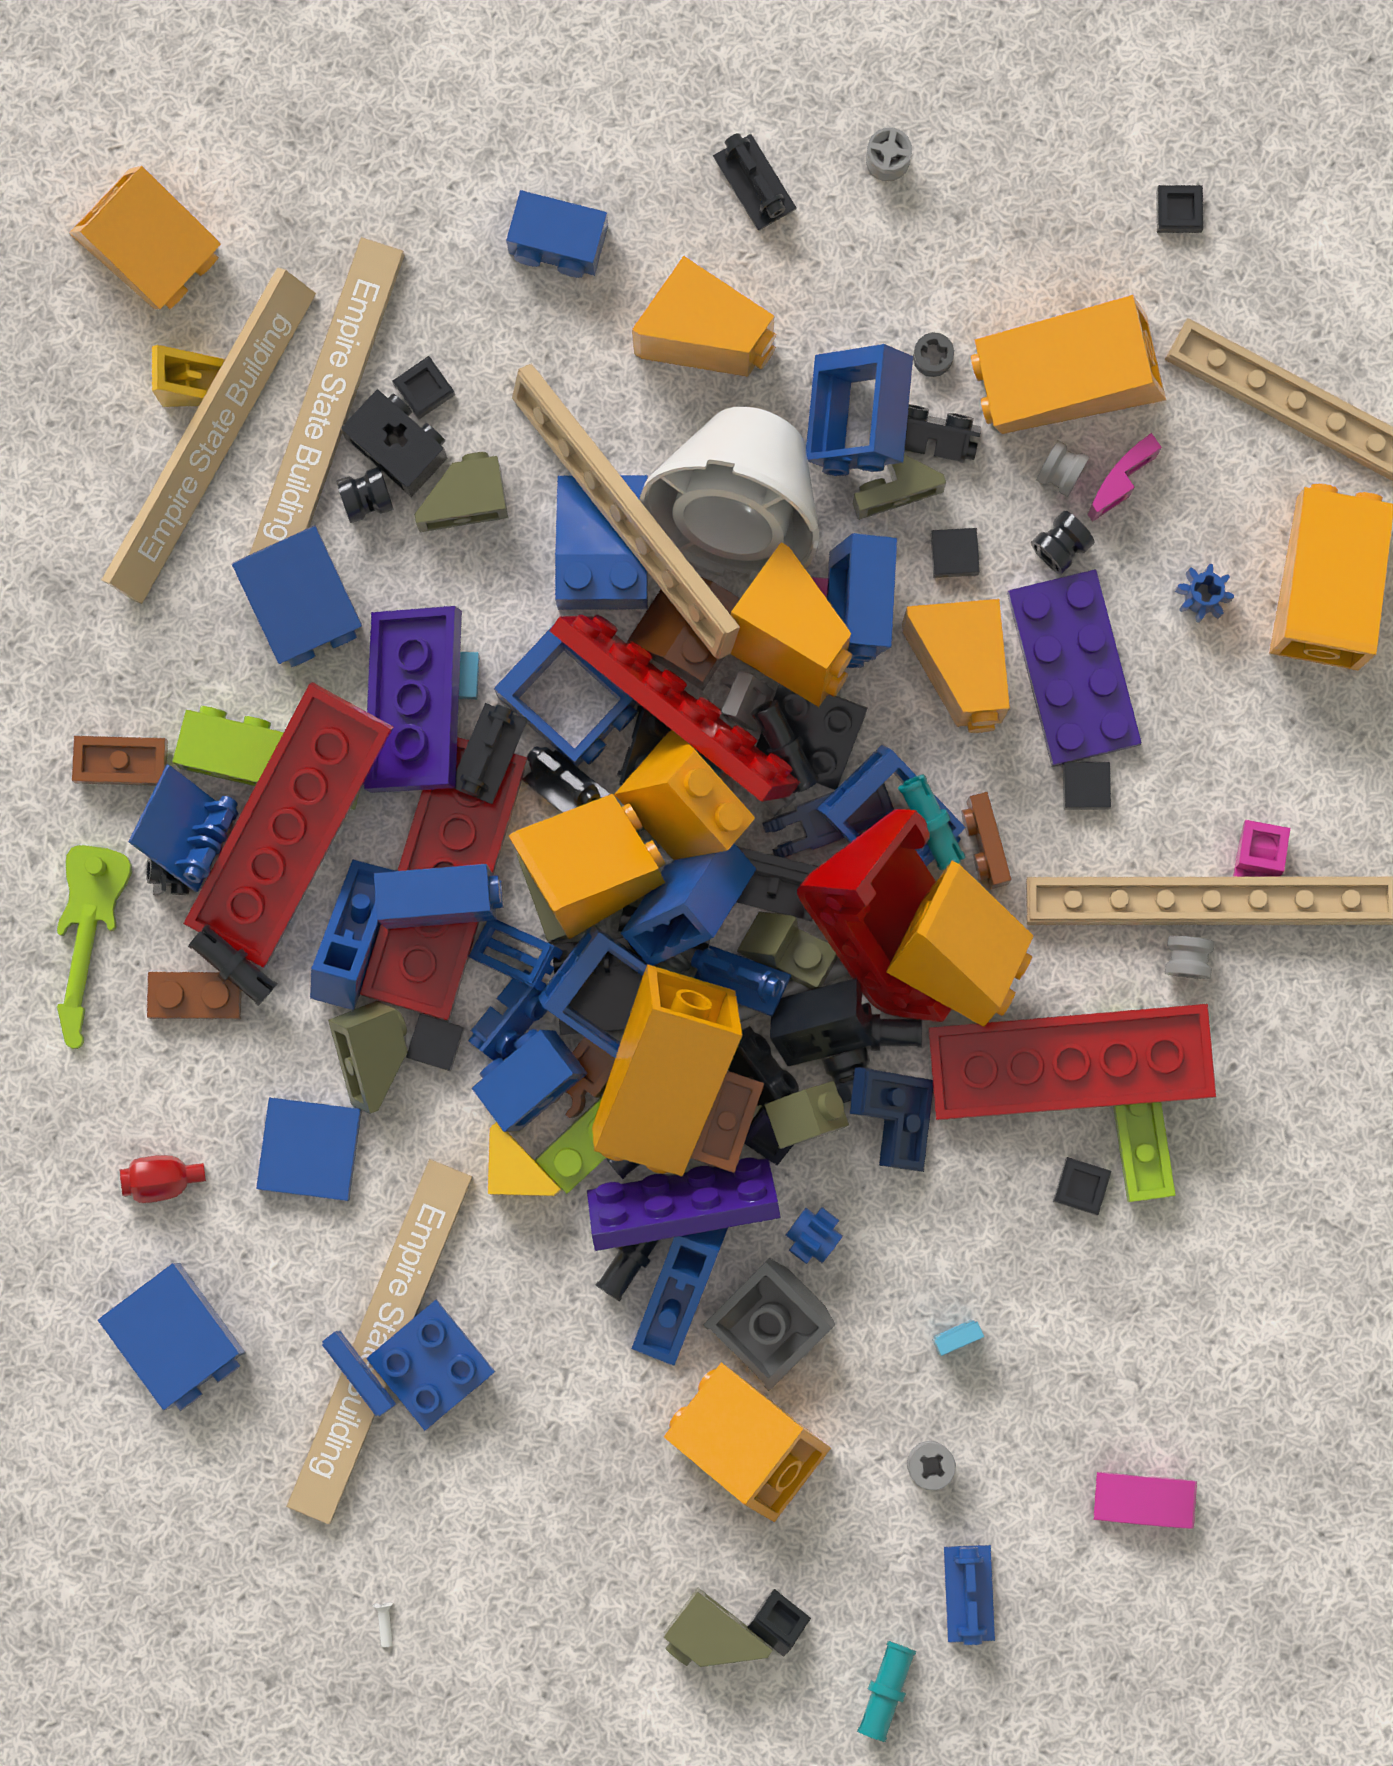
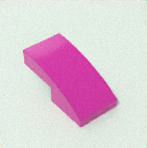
(1117, 484)
(1261, 850)
(1145, 1500)

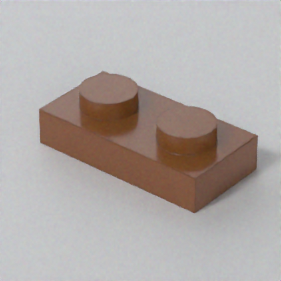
(118, 760)
(991, 860)
(192, 996)
(728, 1122)

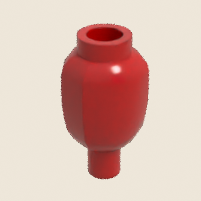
(158, 1178)

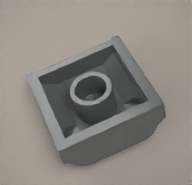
(771, 1322)

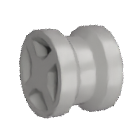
(889, 144)
(1062, 468)
(1189, 957)
(925, 1460)

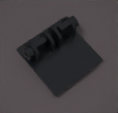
(825, 730)
(606, 994)

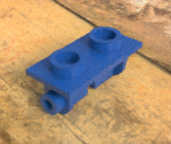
(754, 983)
(497, 1032)
(969, 1594)

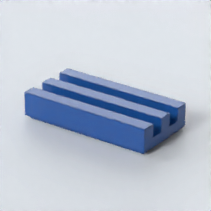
(539, 965)
(358, 1373)

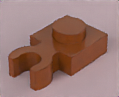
(598, 1066)

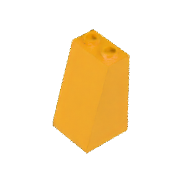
(1069, 367)
(1333, 578)
(667, 1071)

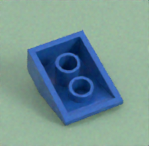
(591, 558)

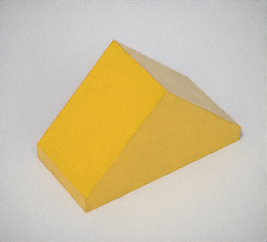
(182, 375)
(514, 1170)

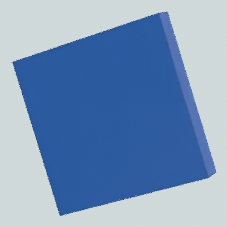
(309, 1149)

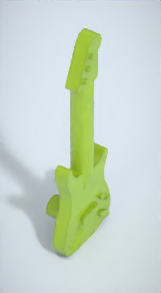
(95, 883)

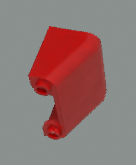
(866, 903)

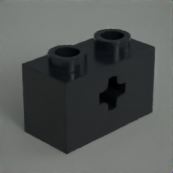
(406, 465)

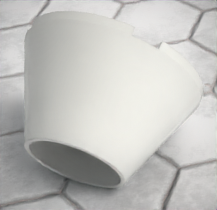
(737, 493)

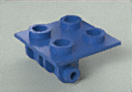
(183, 828)
(430, 1364)

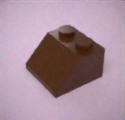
(675, 643)

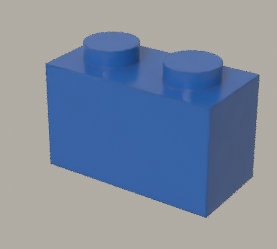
(557, 234)
(528, 1079)

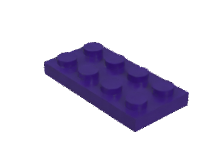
(1074, 668)
(416, 692)
(682, 1205)

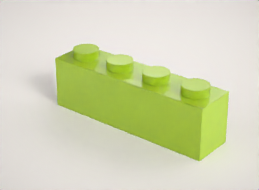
(226, 747)

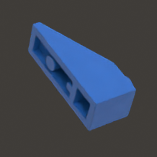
(348, 940)
(677, 1294)

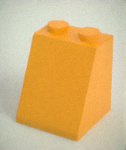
(147, 238)
(704, 325)
(792, 630)
(963, 658)
(684, 801)
(589, 862)
(963, 948)
(746, 1442)

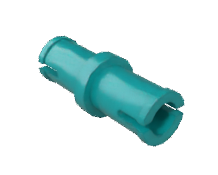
(942, 840)
(886, 1691)

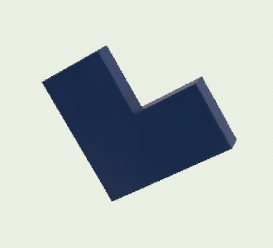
(906, 1109)

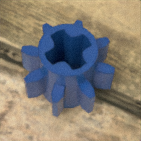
(1193, 598)
(814, 1235)

